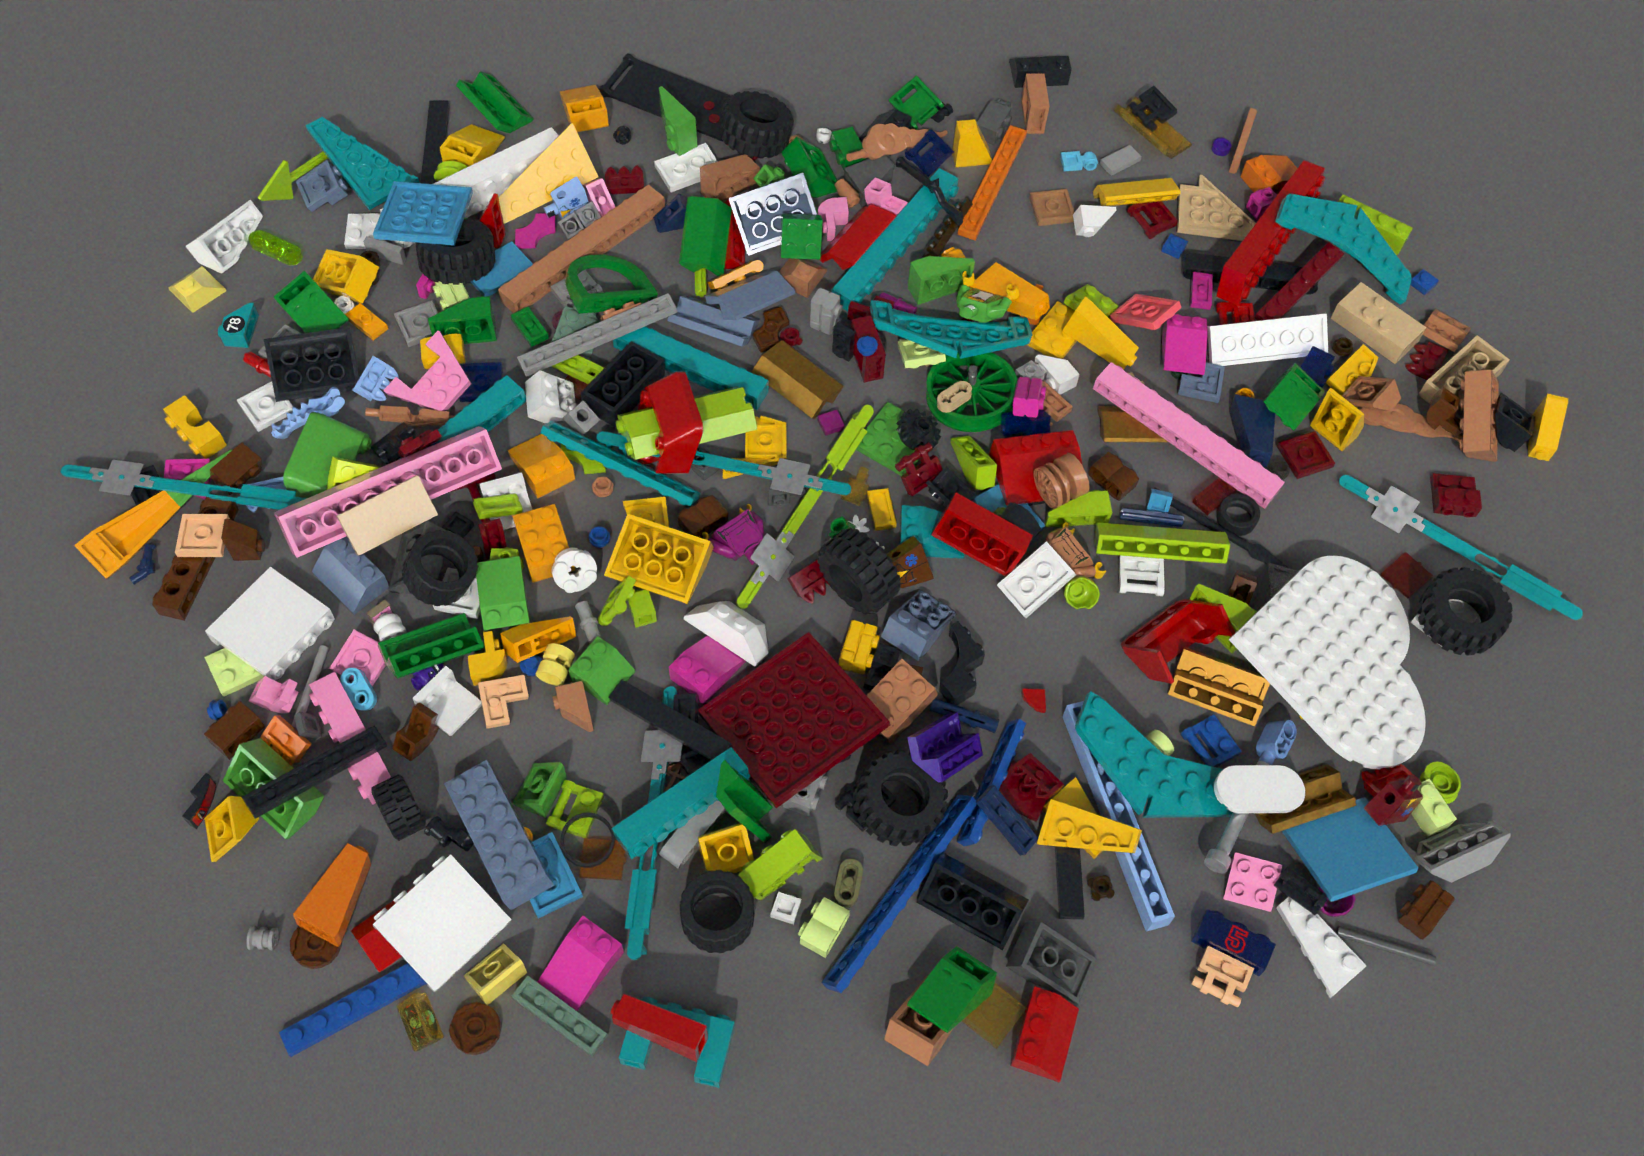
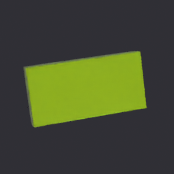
(497, 506)

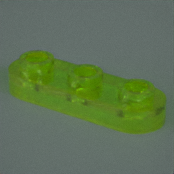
(264, 241)

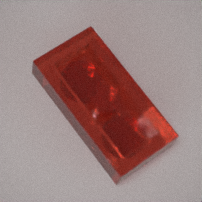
(1213, 495)

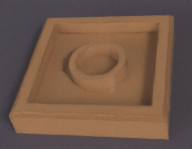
(1052, 207)

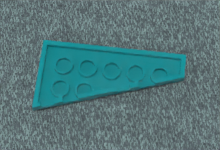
(360, 165)

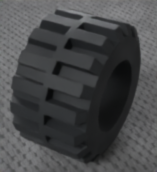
(398, 807)

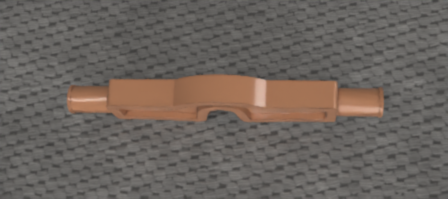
(403, 414)

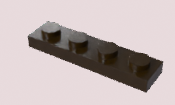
(944, 233)

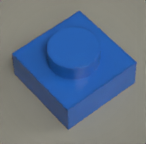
(1174, 246)
(1424, 282)

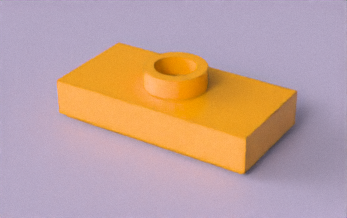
(366, 321)

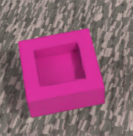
(424, 286)

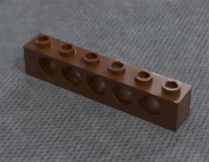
(197, 568)

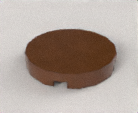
(312, 950)
(475, 1028)

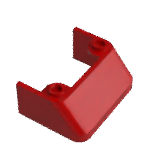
(677, 420)
(1173, 630)

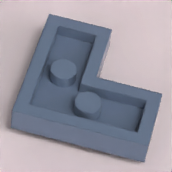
(1206, 387)

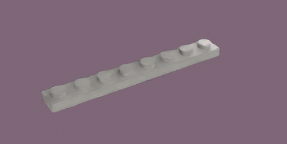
(597, 334)

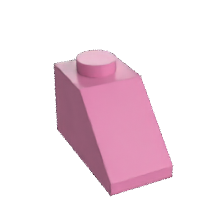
(598, 193)

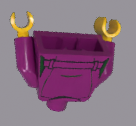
(738, 536)

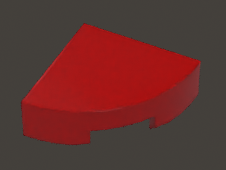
(1035, 699)

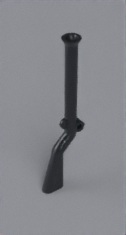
(933, 186)

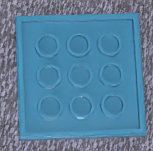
(423, 213)
(1350, 852)

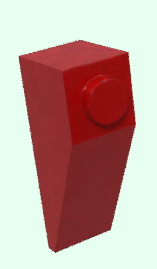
(493, 220)

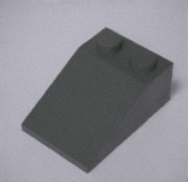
(1051, 961)

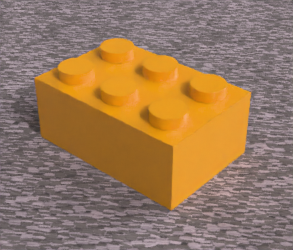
(540, 540)

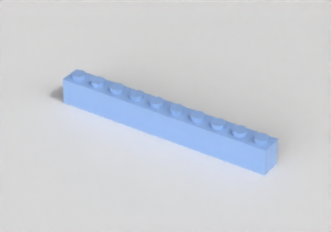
(1138, 866)

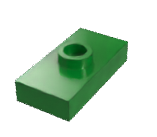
(529, 326)

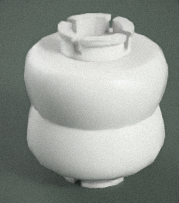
(389, 626)

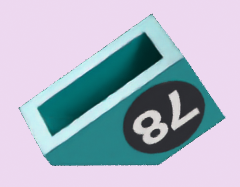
(239, 326)

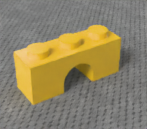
(203, 439)

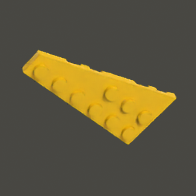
(552, 168)

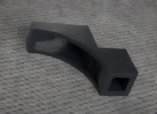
(970, 655)

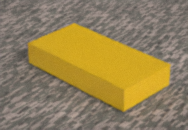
(881, 509)

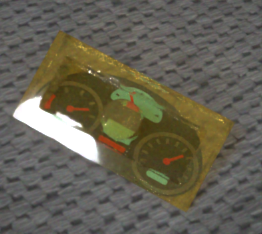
(419, 1021)

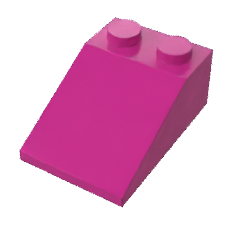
(1184, 344)
(704, 668)
(581, 963)

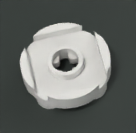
(562, 566)

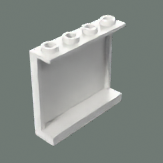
(271, 624)
(441, 922)

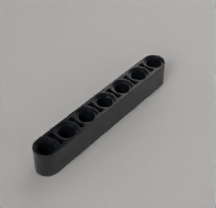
(1274, 278)

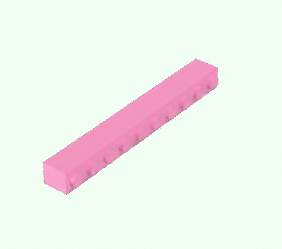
(1188, 435)

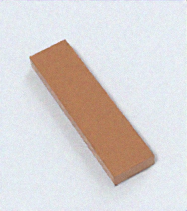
(1243, 140)

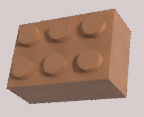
(901, 698)

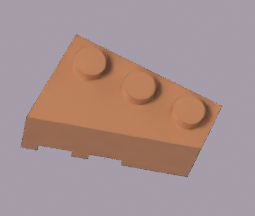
(728, 177)

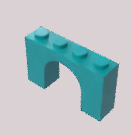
(713, 1057)

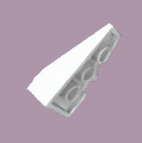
(224, 241)

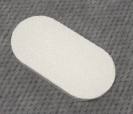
(1259, 789)

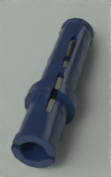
(990, 723)

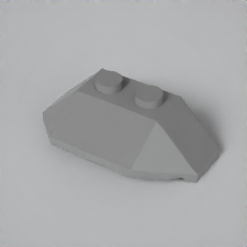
(1462, 849)

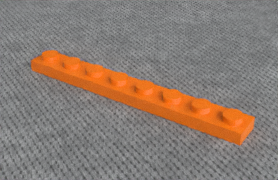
(992, 182)

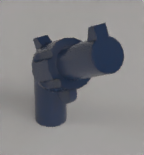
(146, 564)

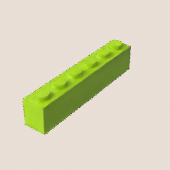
(1161, 543)

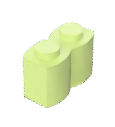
(823, 927)

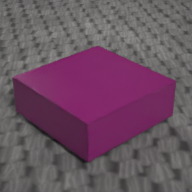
(831, 422)

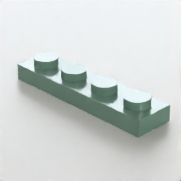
(559, 1016)

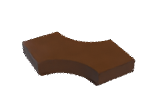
(768, 334)

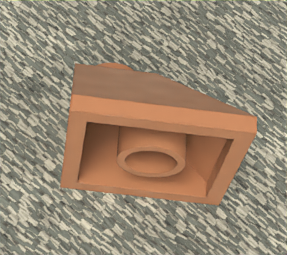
(802, 275)
(1373, 393)

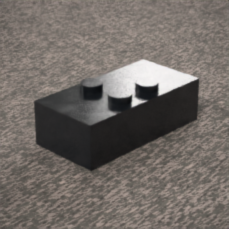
(620, 383)

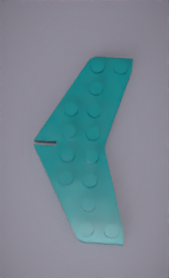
(1350, 232)
(950, 334)
(1143, 771)

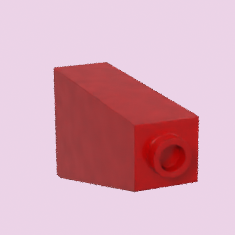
(660, 1026)

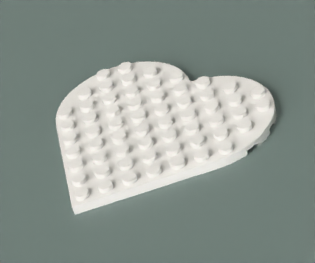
(1336, 656)

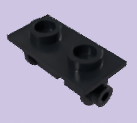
(1301, 891)

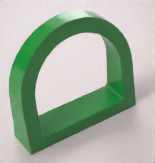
(601, 302)

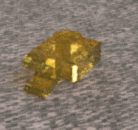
(858, 487)

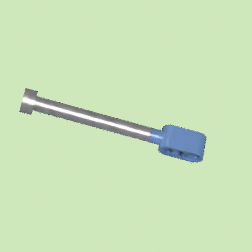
(1272, 745)

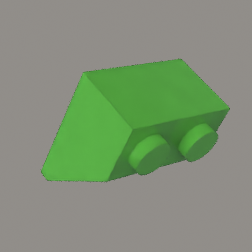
(601, 669)

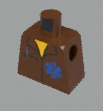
(911, 563)

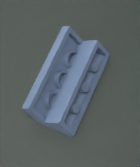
(751, 294)
(709, 320)

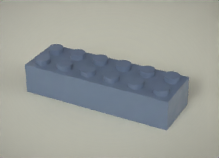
(498, 835)

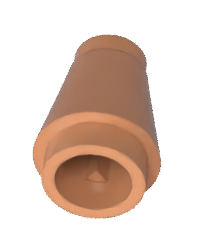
(847, 191)

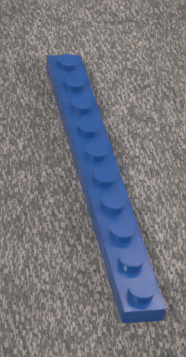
(898, 895)

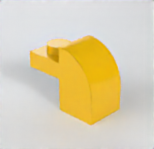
(490, 664)

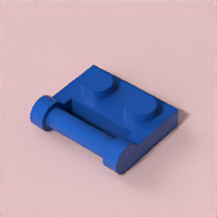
(1215, 738)

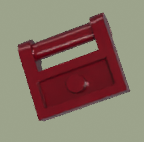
(1157, 213)

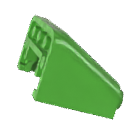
(312, 456)

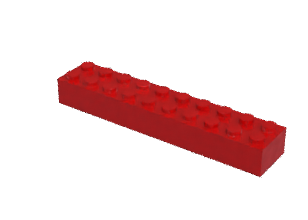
(1266, 238)

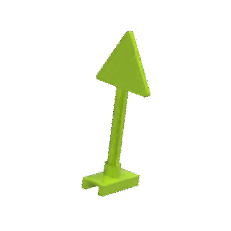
(280, 184)

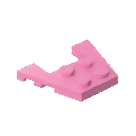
(439, 385)

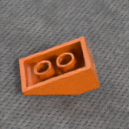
(1268, 171)

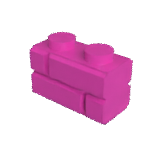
(1029, 397)

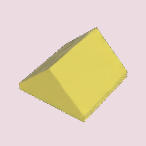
(495, 973)

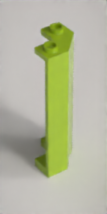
(722, 414)

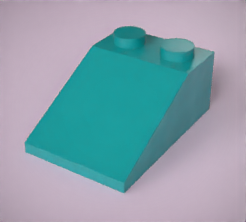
(920, 523)

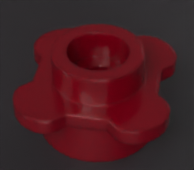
(791, 333)

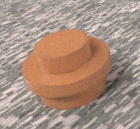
(602, 487)

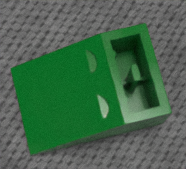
(310, 305)
(1293, 396)
(953, 989)

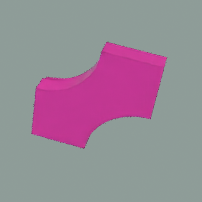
(531, 234)

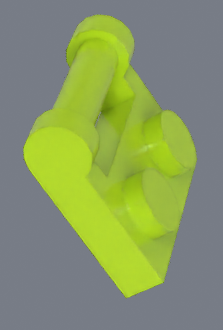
(616, 601)
(586, 802)

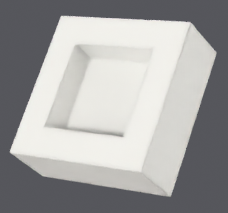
(785, 908)

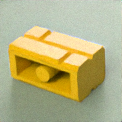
(858, 646)

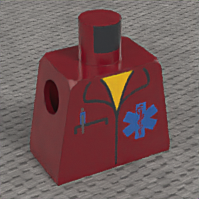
(1395, 801)

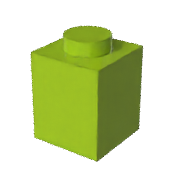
(642, 608)

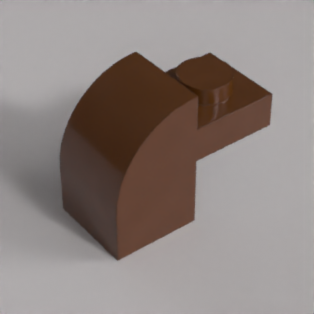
(1442, 412)
(418, 734)

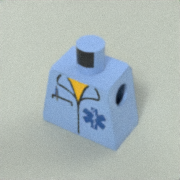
(566, 199)

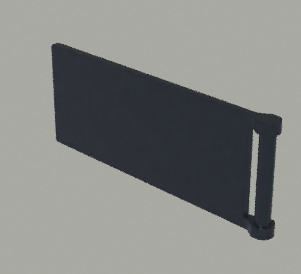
(642, 86)

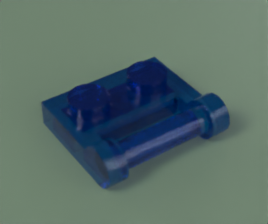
(933, 157)

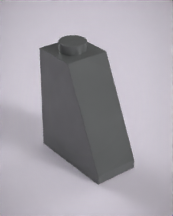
(862, 173)

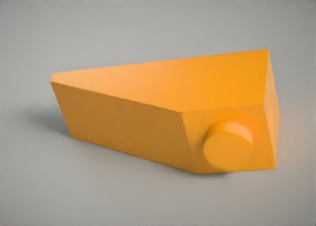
(532, 638)

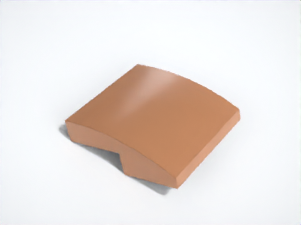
(1445, 330)

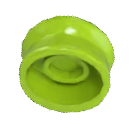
(447, 169)
(1444, 779)

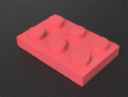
(1145, 311)

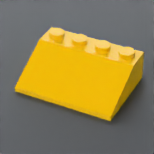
(659, 558)

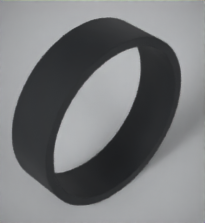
(572, 820)

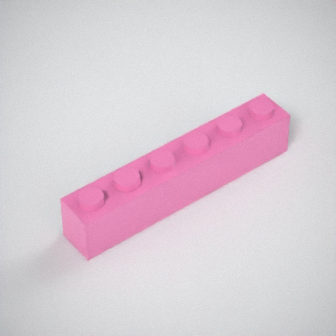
(345, 724)

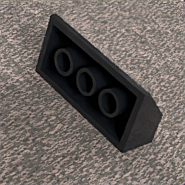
(972, 901)

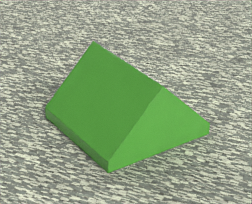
(541, 788)

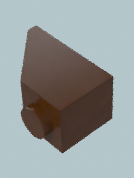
(242, 541)
(1242, 586)

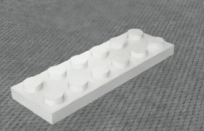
(1267, 339)

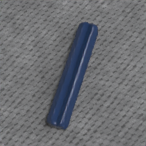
(1151, 517)

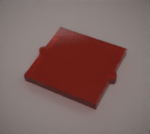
(1406, 575)

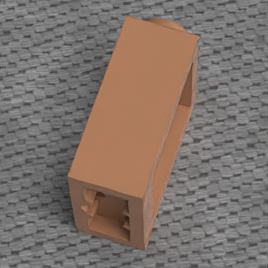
(1035, 103)

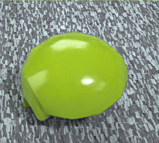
(1081, 592)

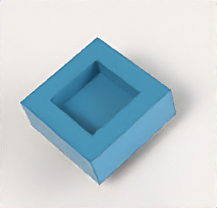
(1159, 501)

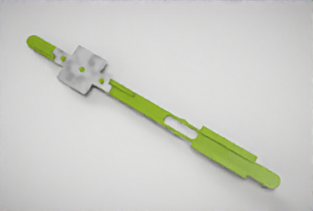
(772, 553)

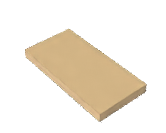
(387, 515)

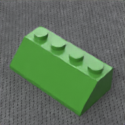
(257, 765)

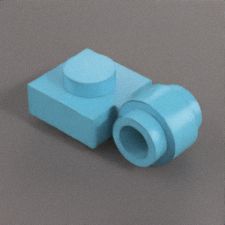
(1074, 161)

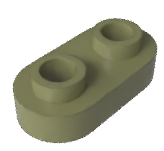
(847, 883)

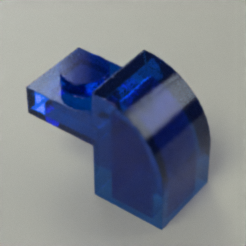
(1029, 425)

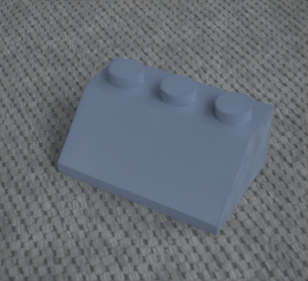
(349, 576)

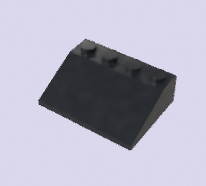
(311, 363)

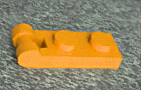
(736, 274)

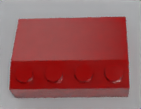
(1021, 455)

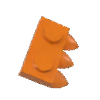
(285, 740)

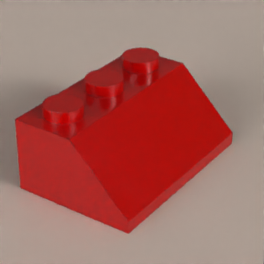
(1045, 1034)

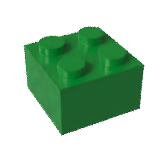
(801, 236)

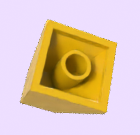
(227, 826)

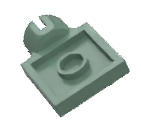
(573, 322)

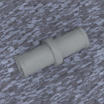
(588, 622)

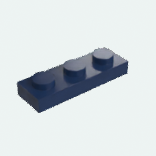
(1007, 820)

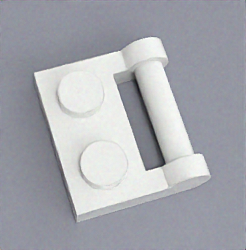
(1141, 569)

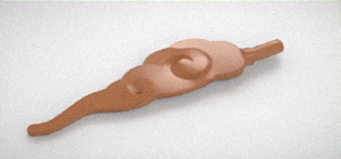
(888, 140)
(1404, 419)

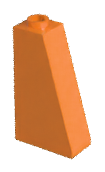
(334, 897)

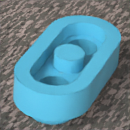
(358, 687)

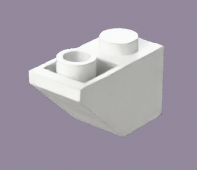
(1058, 373)

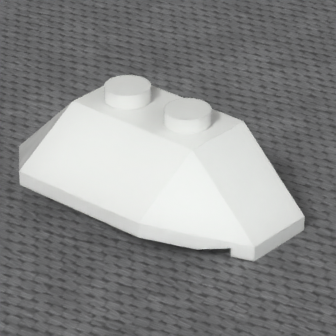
(732, 629)

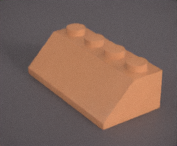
(1479, 419)

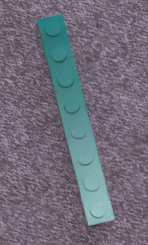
(621, 463)

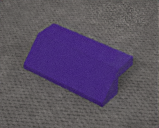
(943, 748)

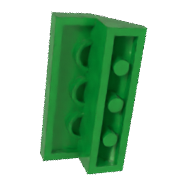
(495, 103)
(705, 235)
(430, 646)
(743, 800)

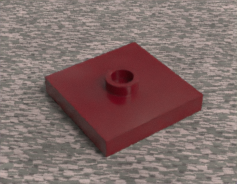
(1306, 454)
(1021, 797)

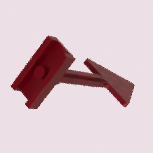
(490, 531)

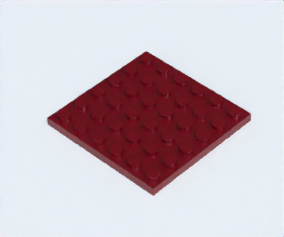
(794, 718)

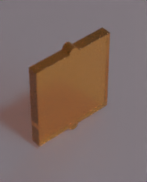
(595, 850)

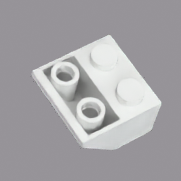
(548, 397)

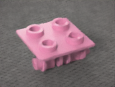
(1252, 881)

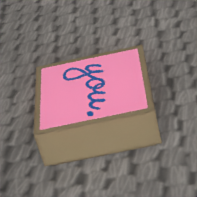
(381, 608)

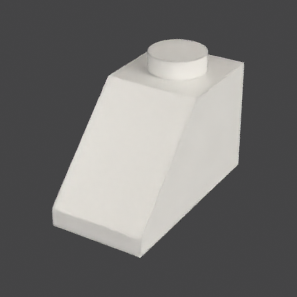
(1090, 219)

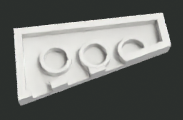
(1327, 952)

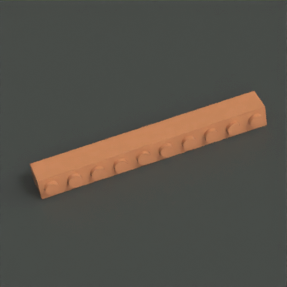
(594, 240)

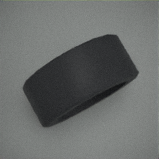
(1244, 502)

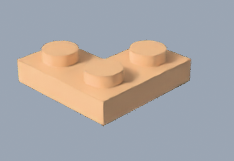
(496, 694)

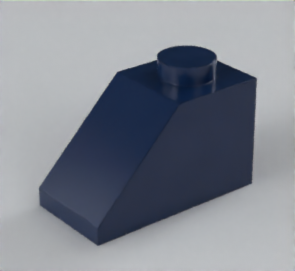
(672, 215)

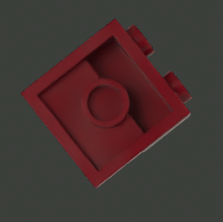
(1455, 495)

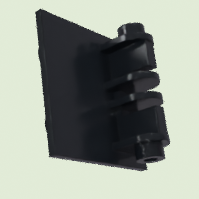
(388, 446)

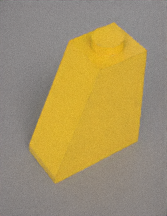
(970, 145)
(1547, 427)

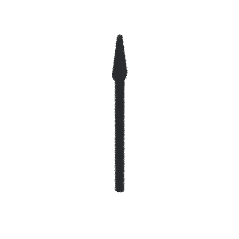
(1254, 550)

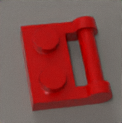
(1240, 313)

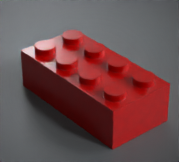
(982, 535)

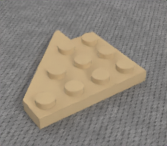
(1210, 213)

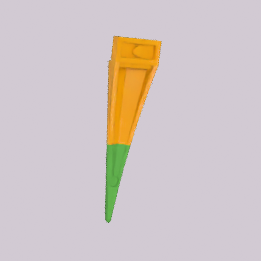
(123, 537)

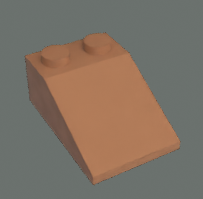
(915, 1033)

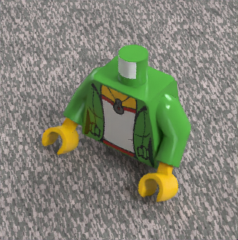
(982, 305)

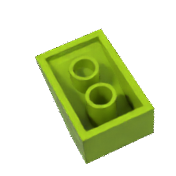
(1237, 611)

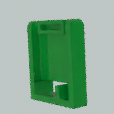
(920, 105)

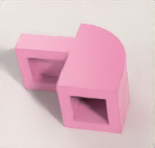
(880, 194)
(833, 213)
(274, 695)

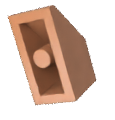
(573, 704)

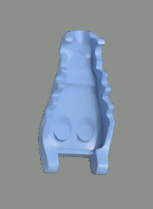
(327, 405)

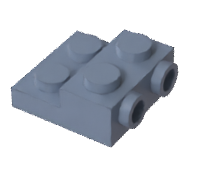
(322, 186)

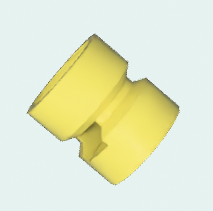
(555, 664)

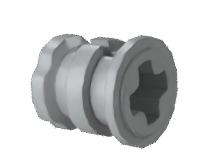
(262, 938)

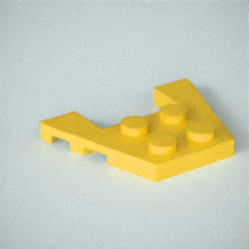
(763, 445)

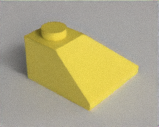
(197, 289)

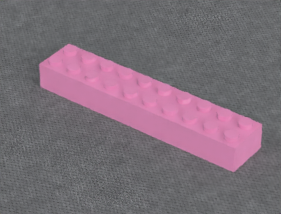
(440, 468)

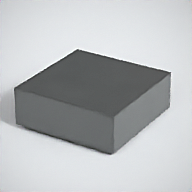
(307, 725)

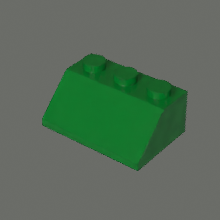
(810, 160)

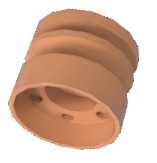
(1061, 480)

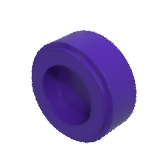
(1221, 146)

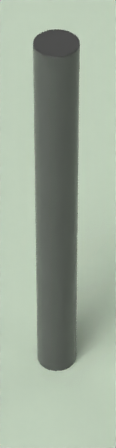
(1386, 946)

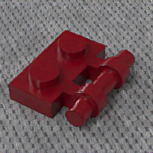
(917, 476)

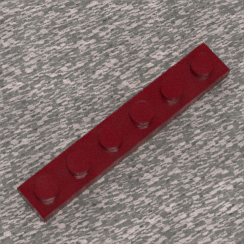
(1300, 283)

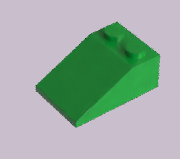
(470, 318)

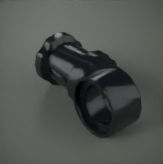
(447, 835)

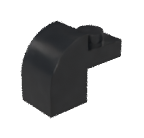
(1020, 517)

